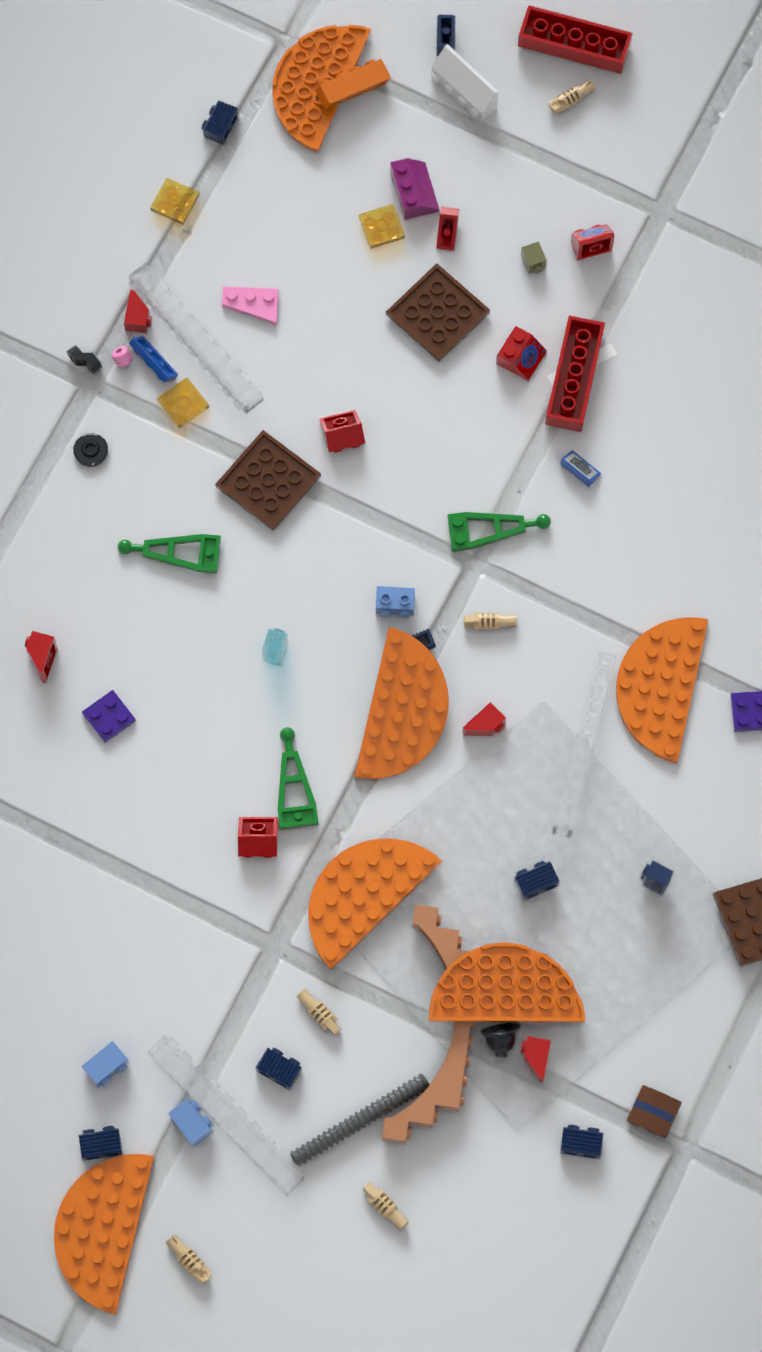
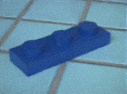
(153, 359)

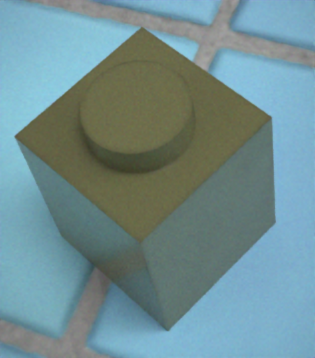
(533, 257)

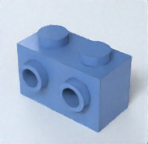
(395, 601)
(105, 1065)
(191, 1122)

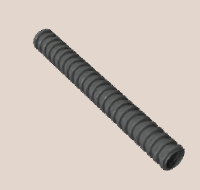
(360, 1119)

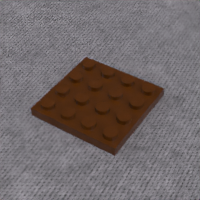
(437, 312)
(268, 480)
(742, 918)

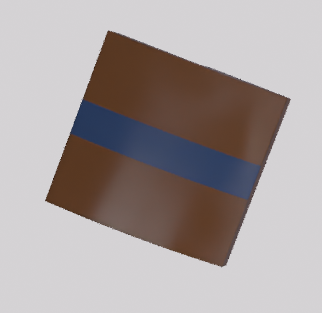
(654, 1111)

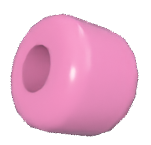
(122, 356)

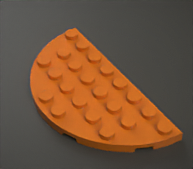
(302, 68)
(658, 684)
(405, 709)
(361, 890)
(505, 986)
(99, 1227)

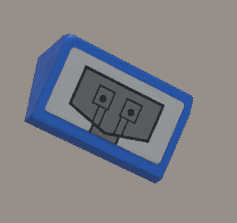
(580, 468)

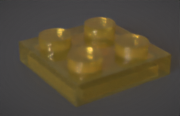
(175, 201)
(381, 226)
(183, 402)

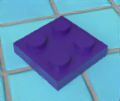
(746, 711)
(108, 716)

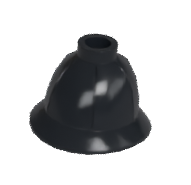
(501, 1037)

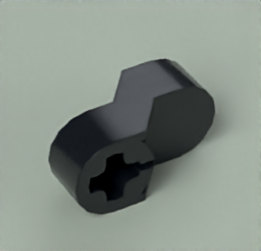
(84, 359)

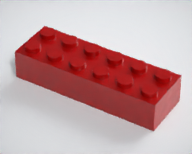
(574, 39)
(575, 373)

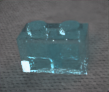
(275, 647)

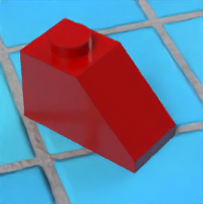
(447, 228)
(137, 315)
(486, 722)
(536, 1055)

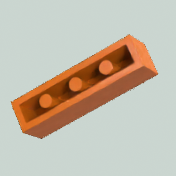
(352, 84)

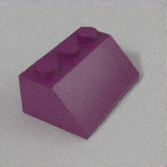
(413, 188)

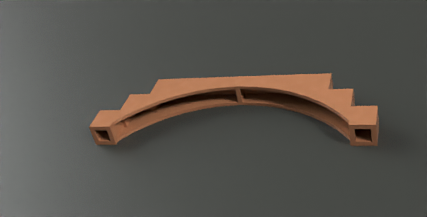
(447, 1086)

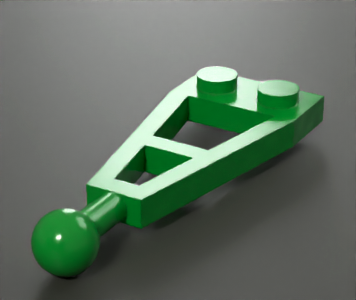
(460, 534)
(207, 557)
(301, 815)

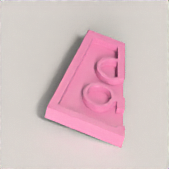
(258, 302)

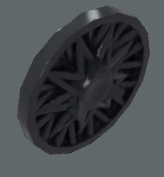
(90, 449)

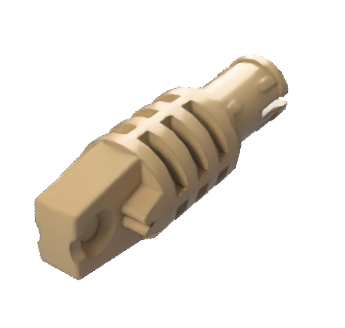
(570, 97)
(489, 621)
(319, 1012)
(385, 1205)
(189, 1260)

